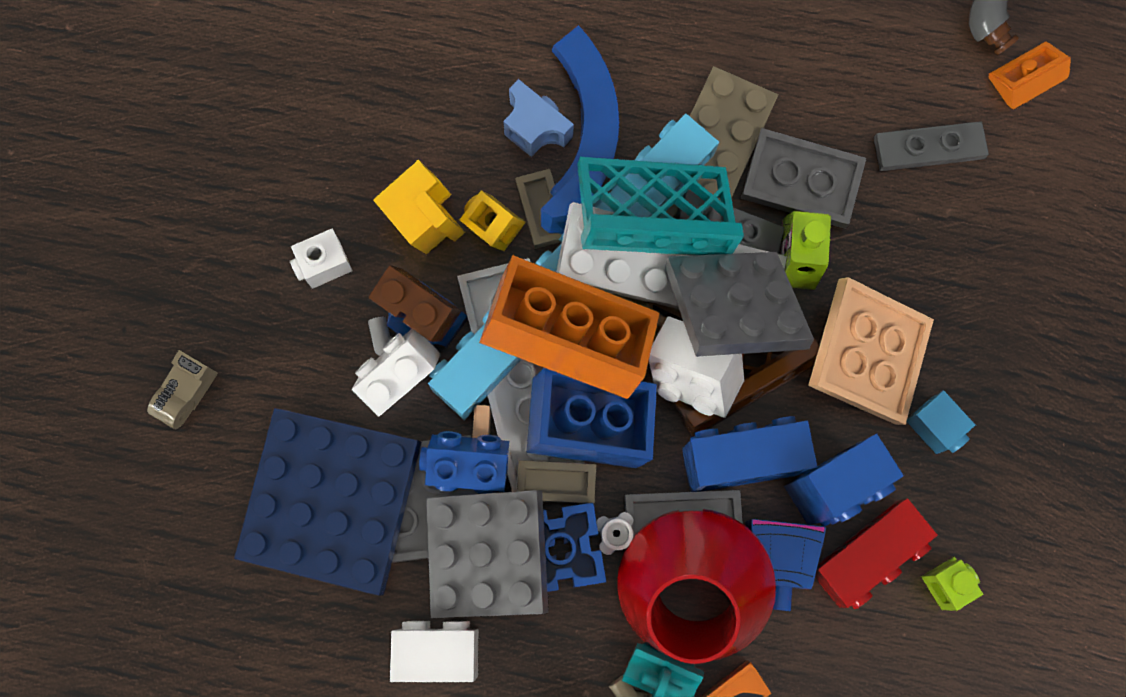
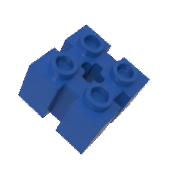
(580, 564)

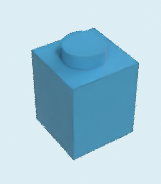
(941, 423)

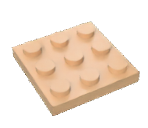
(871, 351)

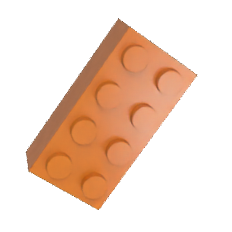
(570, 328)

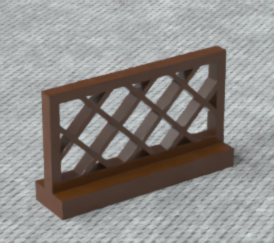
(756, 384)

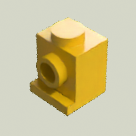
(503, 227)

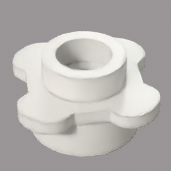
(607, 526)

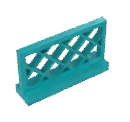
(660, 231)

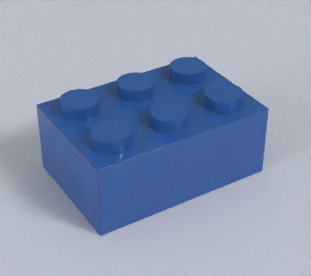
(590, 423)
(748, 454)
(845, 482)

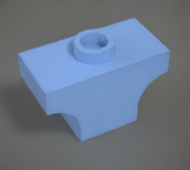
(535, 120)

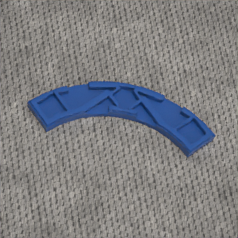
(596, 96)

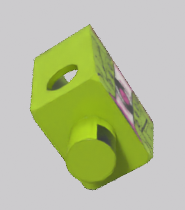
(806, 245)

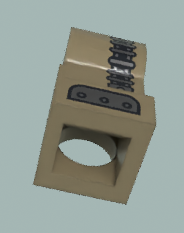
(181, 390)

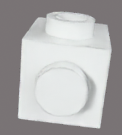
(320, 259)

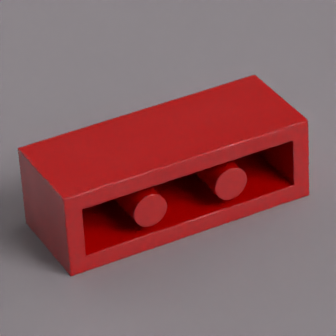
(875, 554)

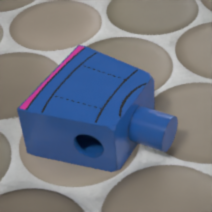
(793, 553)

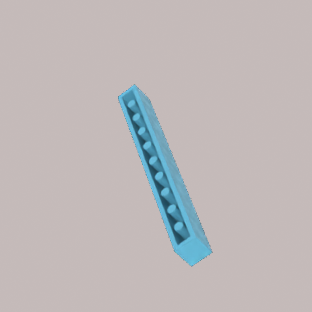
(479, 368)

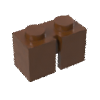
(416, 303)

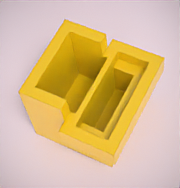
(416, 208)

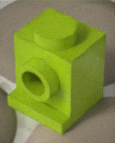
(953, 584)

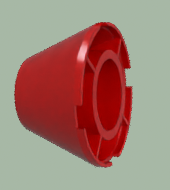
(704, 548)

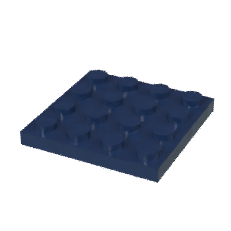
(328, 501)

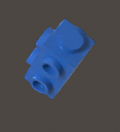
(465, 462)

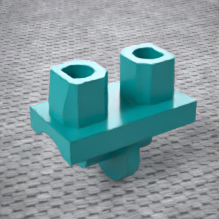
(661, 674)

